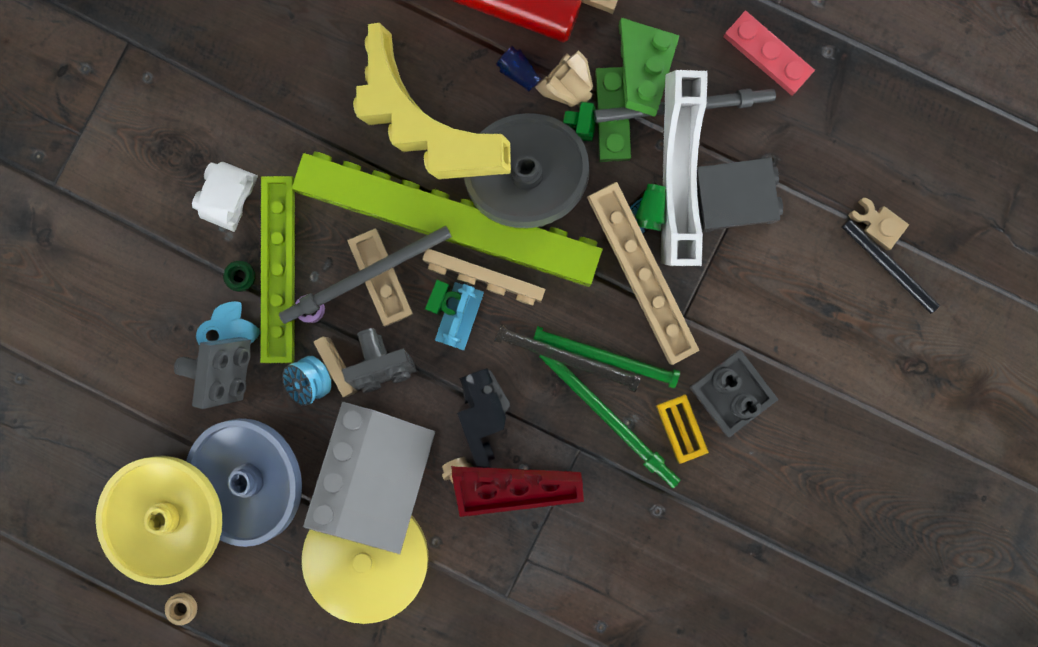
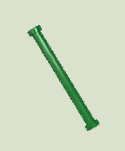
(609, 358)

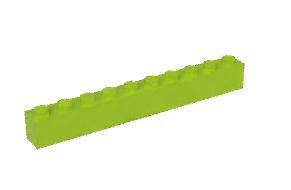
(427, 212)

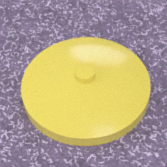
(159, 520)
(362, 580)

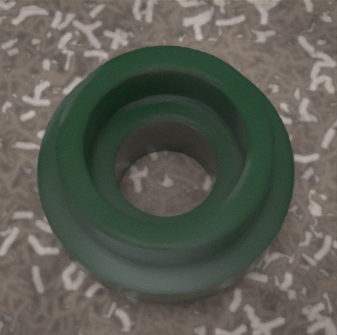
(231, 271)

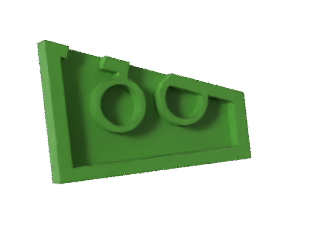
(646, 61)

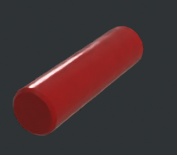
(544, 17)

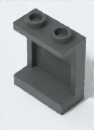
(738, 194)

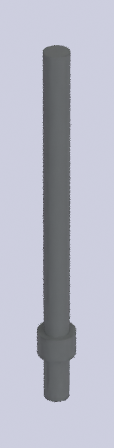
(742, 99)
(312, 303)

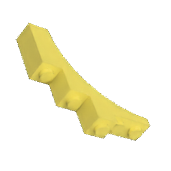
(386, 100)

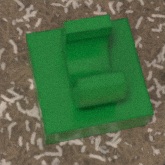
(583, 121)
(439, 298)

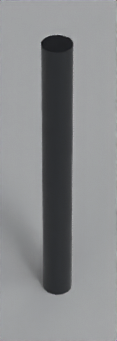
(890, 266)

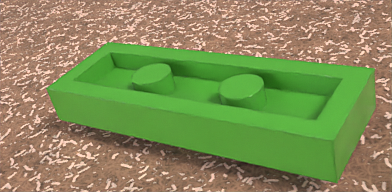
(612, 135)

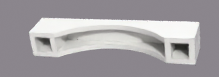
(682, 127)

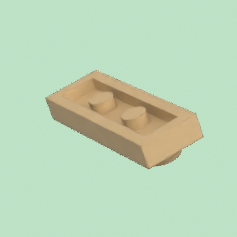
(386, 287)

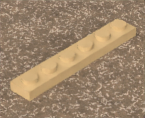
(643, 273)

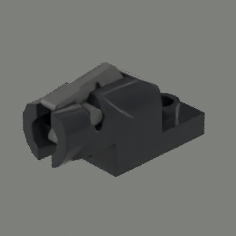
(485, 413)

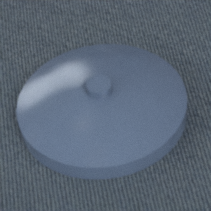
(253, 479)

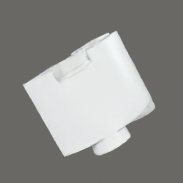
(223, 194)

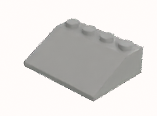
(369, 478)

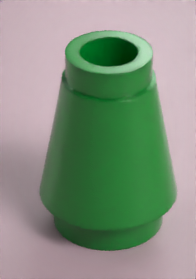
(652, 208)

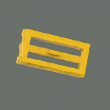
(670, 432)

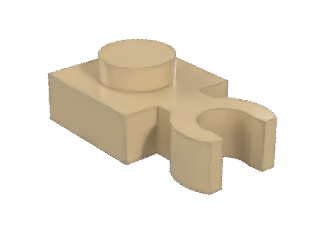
(882, 226)

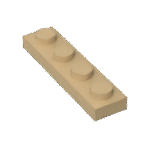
(470, 273)

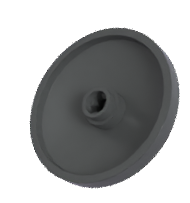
(545, 174)

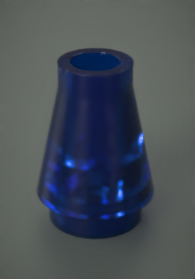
(517, 68)

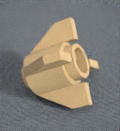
(568, 81)

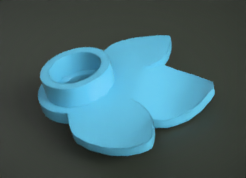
(228, 324)

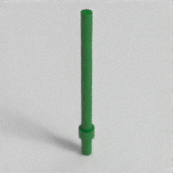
(653, 460)

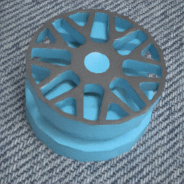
(308, 380)

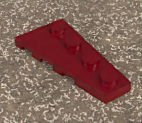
(504, 490)

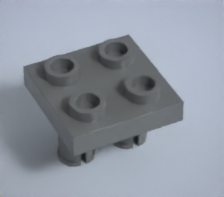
(378, 365)
(217, 371)
(733, 393)

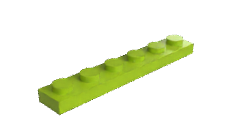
(277, 268)

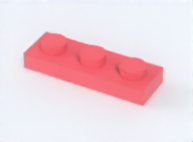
(768, 53)

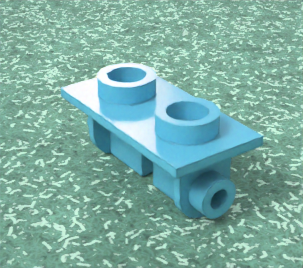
(456, 329)

